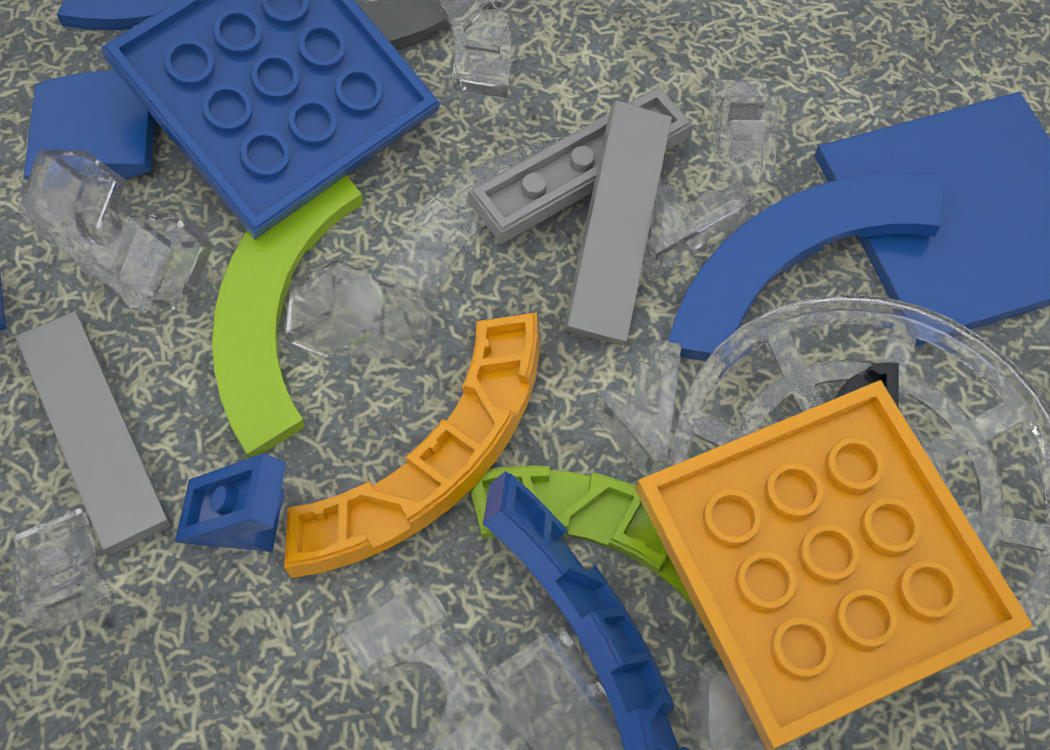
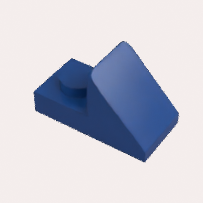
(234, 505)

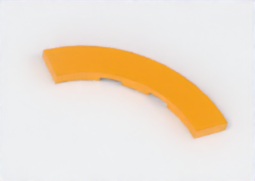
(437, 471)

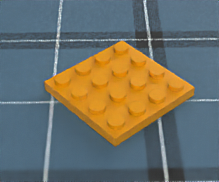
(828, 563)

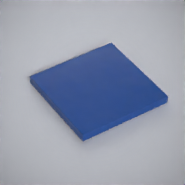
(271, 95)
(995, 210)

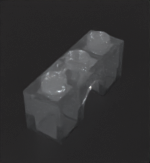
(76, 207)
(402, 635)

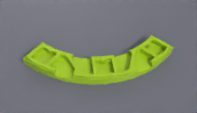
(249, 318)
(591, 510)

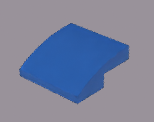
(92, 115)

